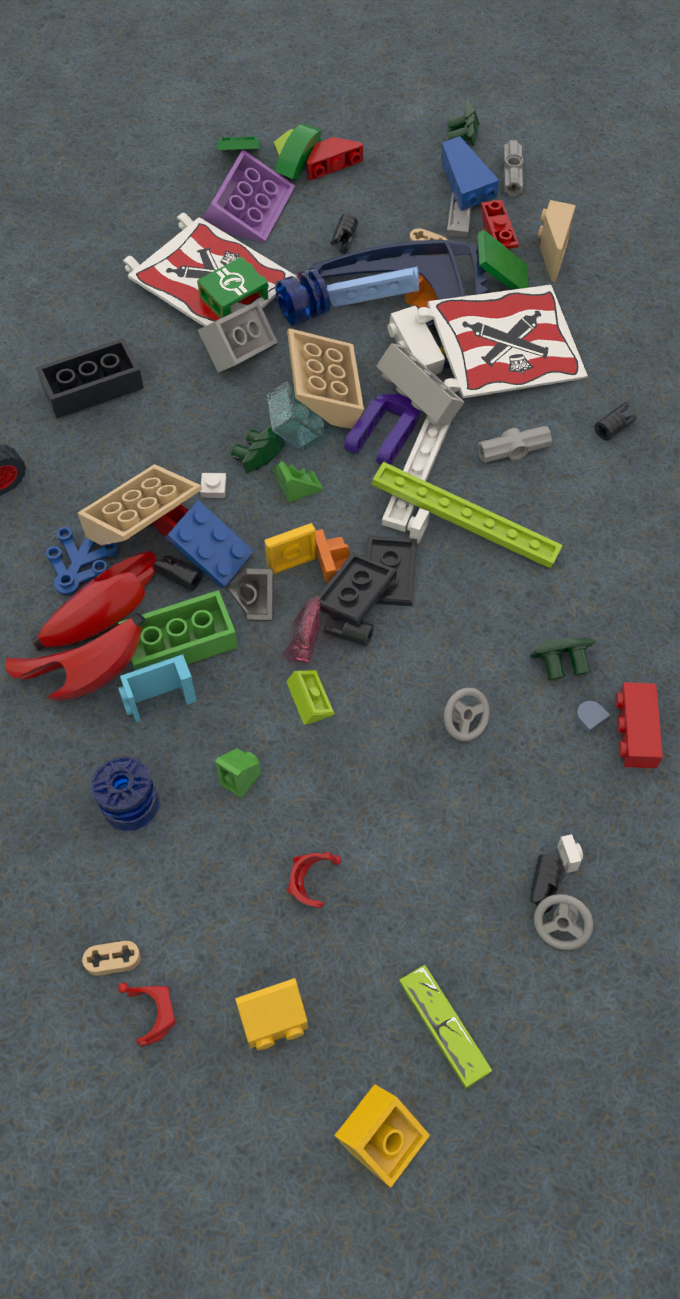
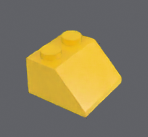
(272, 1014)
(382, 1135)

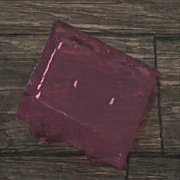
(304, 633)

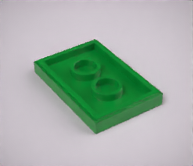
(235, 143)
(501, 262)

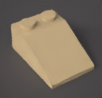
(555, 234)

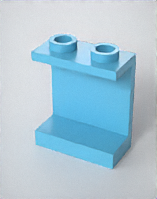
(155, 681)

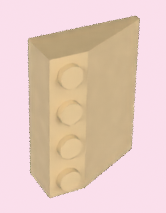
(326, 377)
(135, 505)

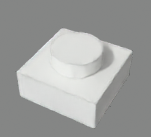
(213, 485)
(418, 524)
(570, 853)

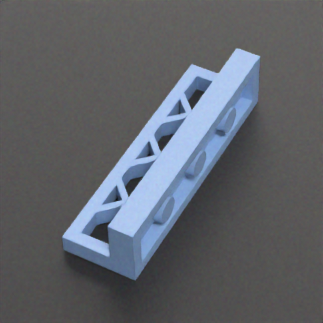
(374, 287)

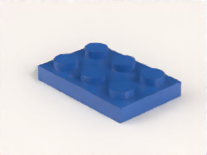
(209, 544)

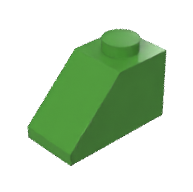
(238, 771)

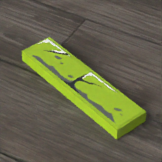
(445, 1026)

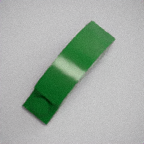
(297, 150)

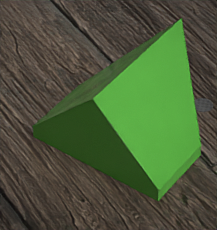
(296, 483)

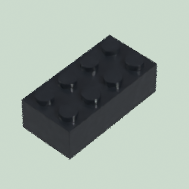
(90, 377)

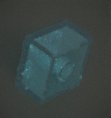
(293, 419)

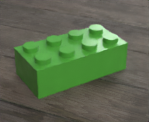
(190, 628)

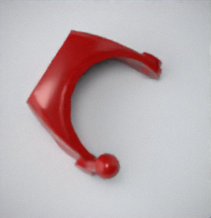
(300, 867)
(165, 1017)

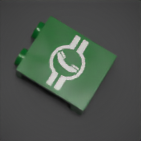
(230, 285)

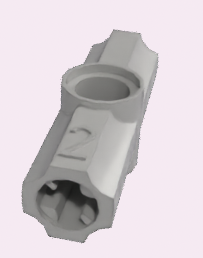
(513, 168)
(514, 444)

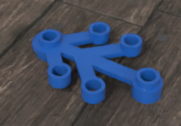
(79, 559)

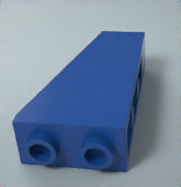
(467, 174)

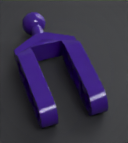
(370, 418)

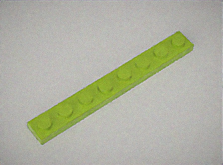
(467, 515)

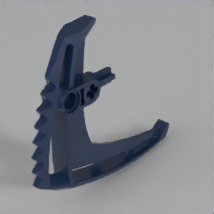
(438, 270)

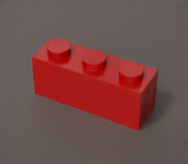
(639, 725)

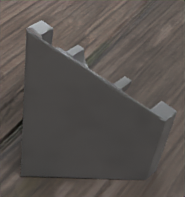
(254, 592)

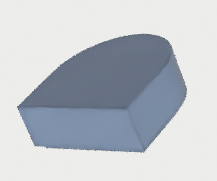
(591, 715)

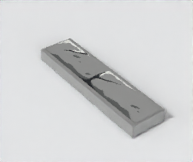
(458, 220)

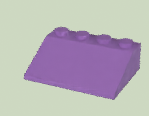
(249, 199)

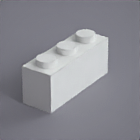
(416, 338)

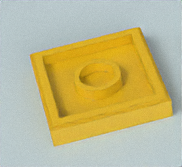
(291, 548)

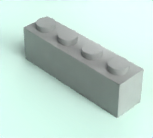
(419, 384)

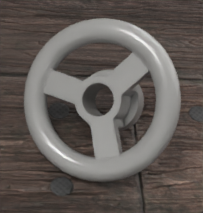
(463, 714)
(566, 909)

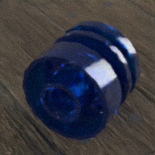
(302, 296)
(125, 793)

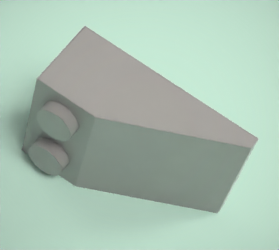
(237, 336)

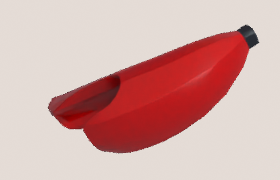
(99, 603)
(87, 666)

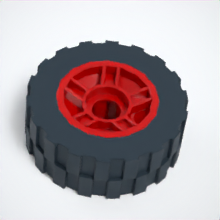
(11, 469)

